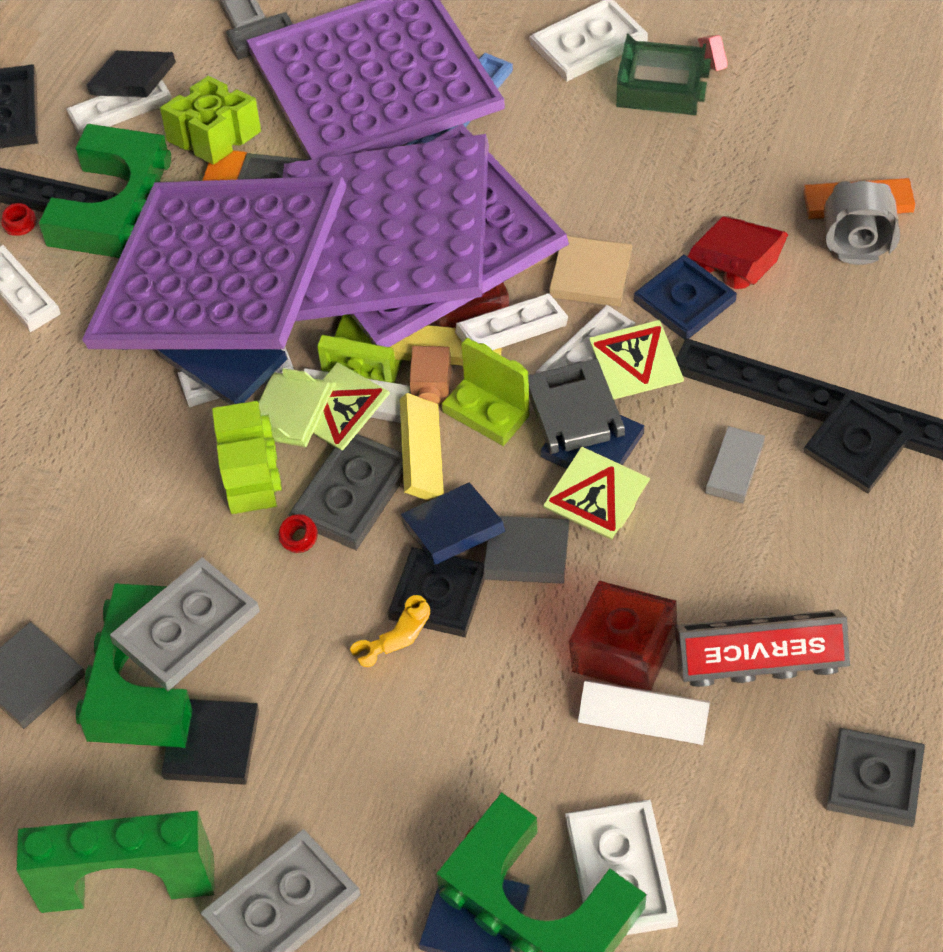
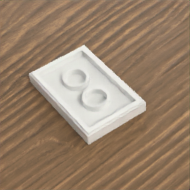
(586, 39)
(629, 844)

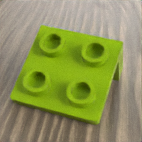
(358, 353)
(491, 395)

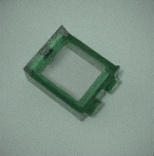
(662, 77)

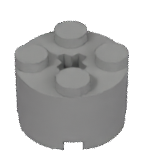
(861, 221)

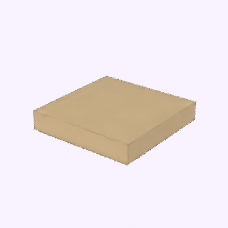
(591, 271)

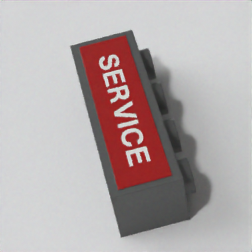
(762, 646)

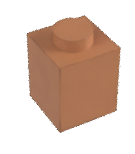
(431, 373)

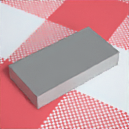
(242, 11)
(735, 464)

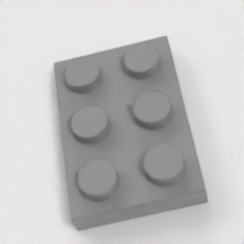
(184, 623)
(282, 900)

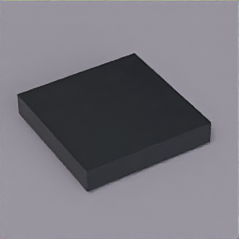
(131, 73)
(858, 441)
(447, 587)
(216, 744)

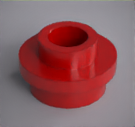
(18, 219)
(290, 526)

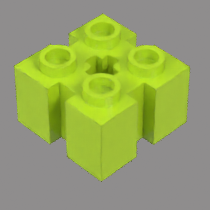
(210, 119)
(246, 457)

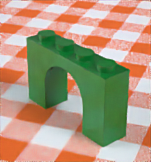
(107, 225)
(120, 710)
(58, 857)
(476, 877)

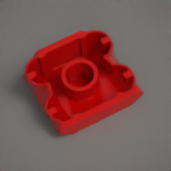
(738, 250)

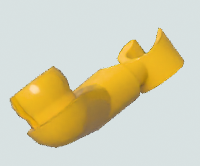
(403, 634)

